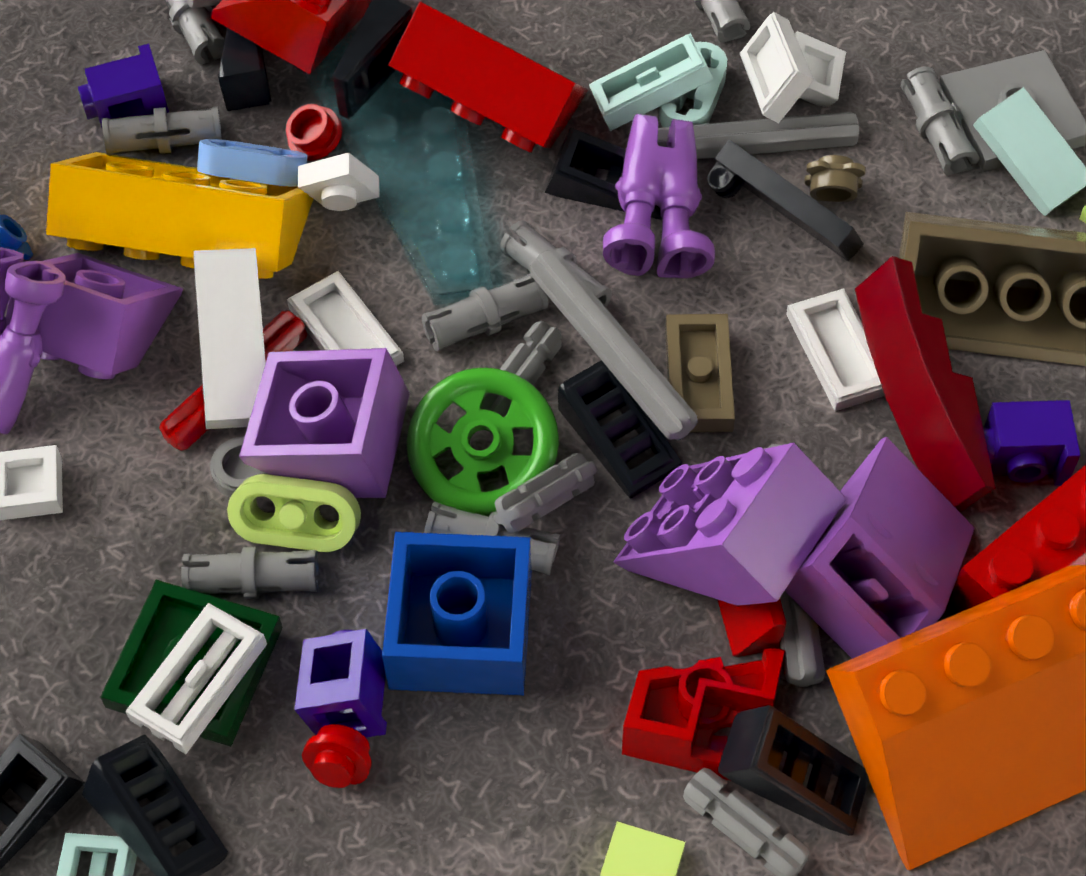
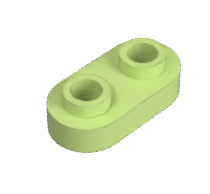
(296, 514)

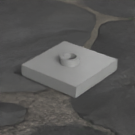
(987, 85)

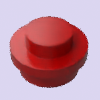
(313, 131)
(338, 756)

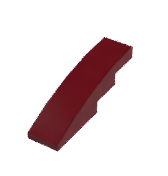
(928, 399)

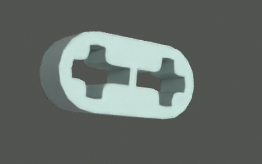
(705, 96)

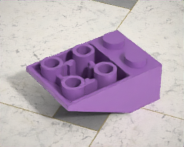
(734, 525)
(884, 556)

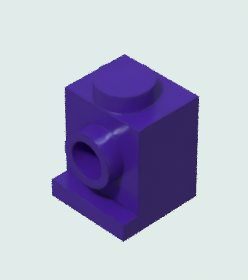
(123, 88)
(1032, 440)
(342, 682)

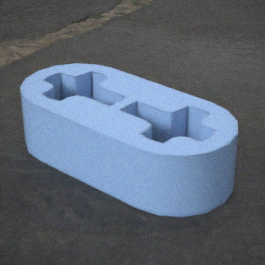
(250, 162)

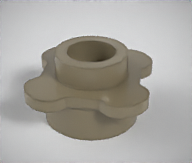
(834, 178)

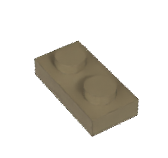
(702, 367)

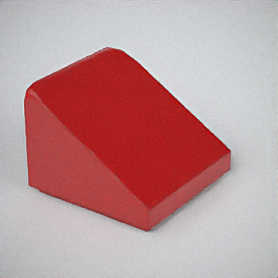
(753, 626)

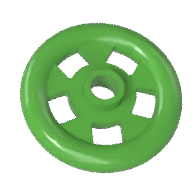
(468, 391)

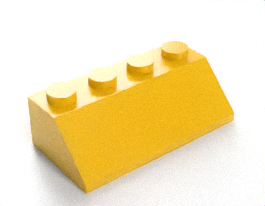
(172, 211)

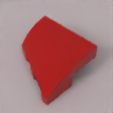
(681, 709)

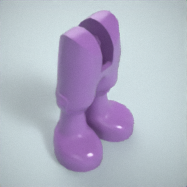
(669, 181)
(32, 288)

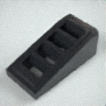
(367, 57)
(243, 74)
(584, 186)
(594, 396)
(753, 762)
(142, 771)
(42, 803)

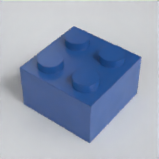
(458, 613)

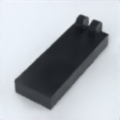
(739, 169)

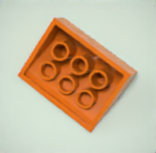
(974, 716)

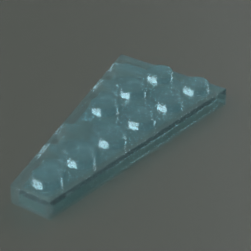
(423, 178)

